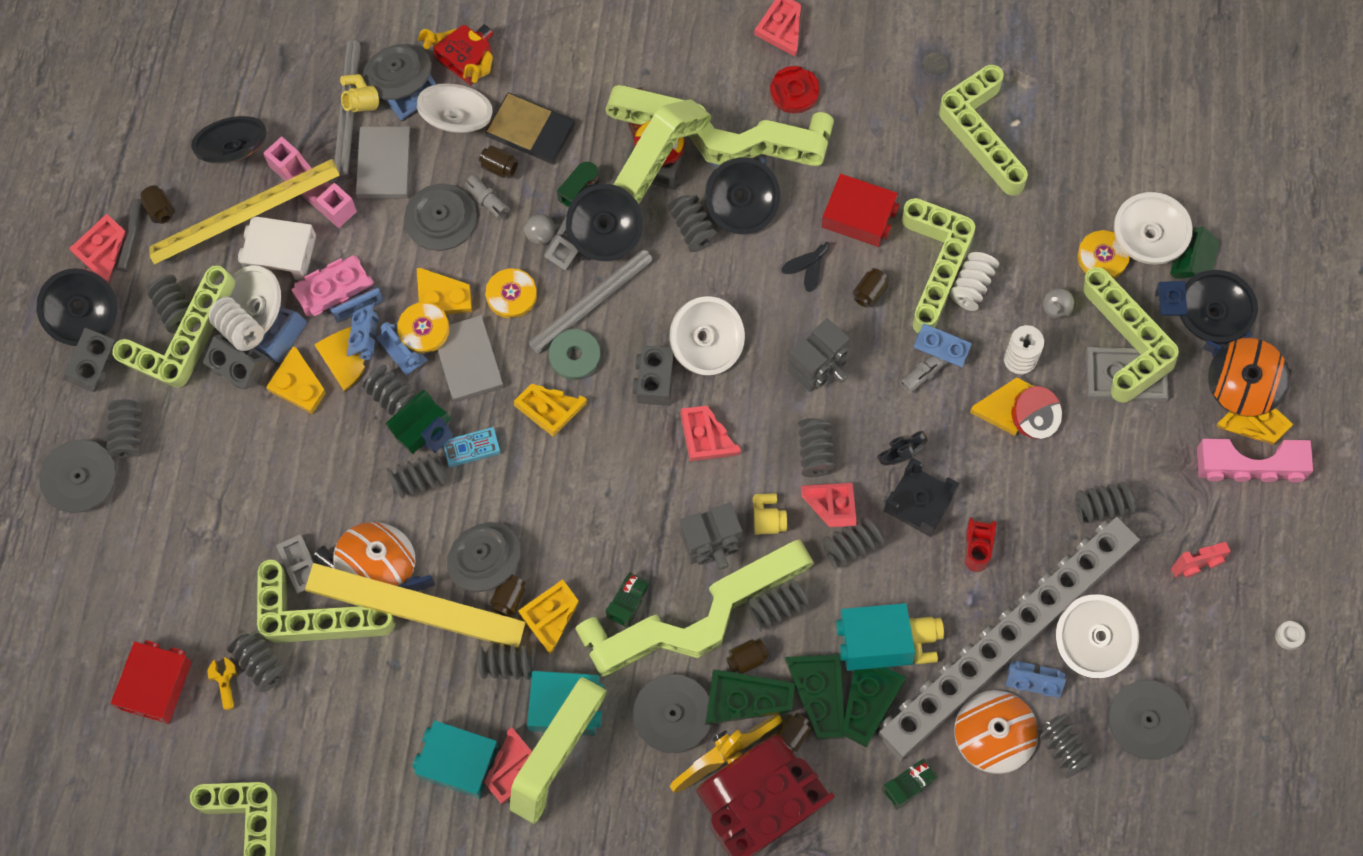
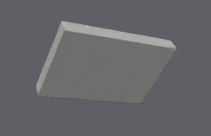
(383, 162)
(469, 360)
(1105, 362)

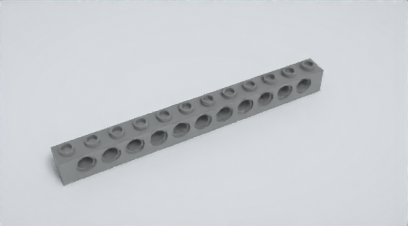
(1121, 542)

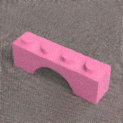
(326, 198)
(1221, 460)

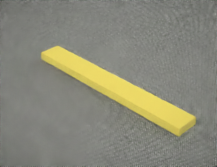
(243, 211)
(414, 606)

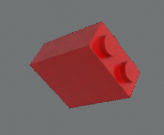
(860, 210)
(151, 681)

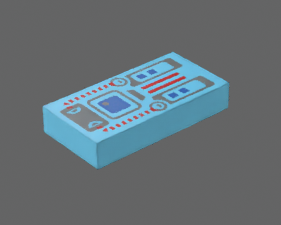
(471, 447)

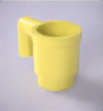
(360, 98)
(768, 520)
(926, 631)

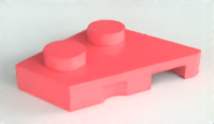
(781, 25)
(100, 246)
(705, 435)
(832, 503)
(1190, 564)
(507, 766)

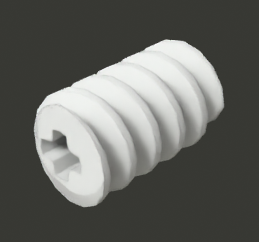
(972, 279)
(235, 324)
(1024, 349)

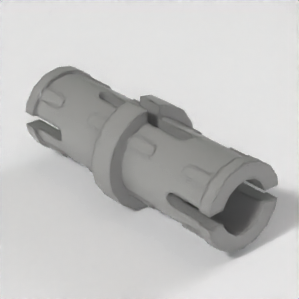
(487, 197)
(923, 372)

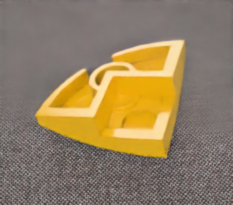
(334, 353)

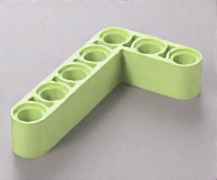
(980, 130)
(657, 141)
(945, 263)
(1133, 333)
(184, 335)
(314, 617)
(532, 783)
(247, 805)

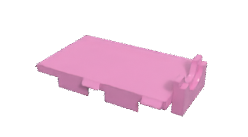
(331, 285)

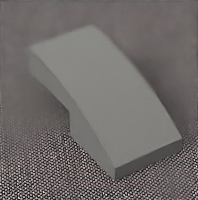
(560, 248)
(297, 561)

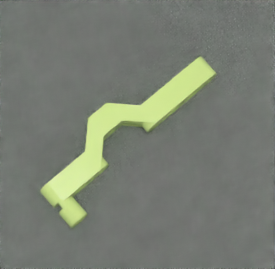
(719, 145)
(705, 635)

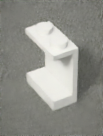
(278, 245)

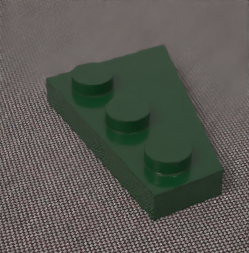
(820, 690)
(746, 697)
(869, 702)

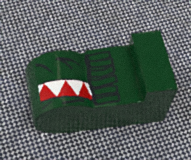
(581, 178)
(627, 600)
(909, 783)

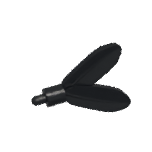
(812, 262)

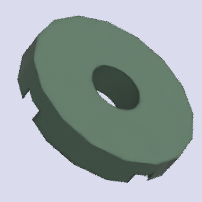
(574, 340)

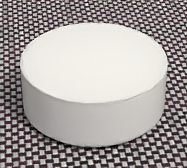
(1290, 635)

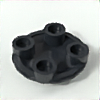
(903, 449)

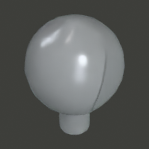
(540, 229)
(1058, 303)

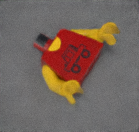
(462, 51)

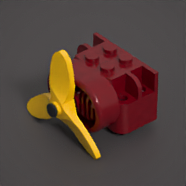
(757, 792)

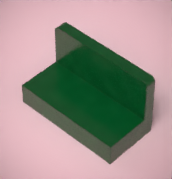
(1198, 256)
(414, 419)

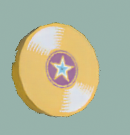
(1102, 251)
(511, 293)
(423, 327)

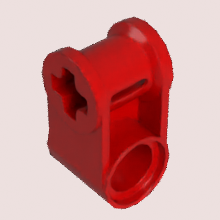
(979, 539)

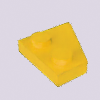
(445, 292)
(297, 383)
(998, 405)
(548, 407)
(1264, 428)
(550, 614)

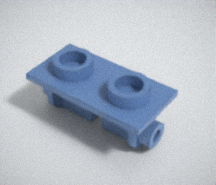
(363, 325)
(942, 345)
(404, 358)
(1048, 681)

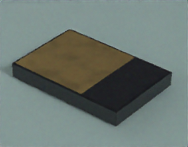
(530, 128)

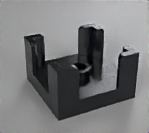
(920, 498)

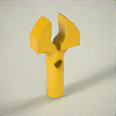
(224, 681)

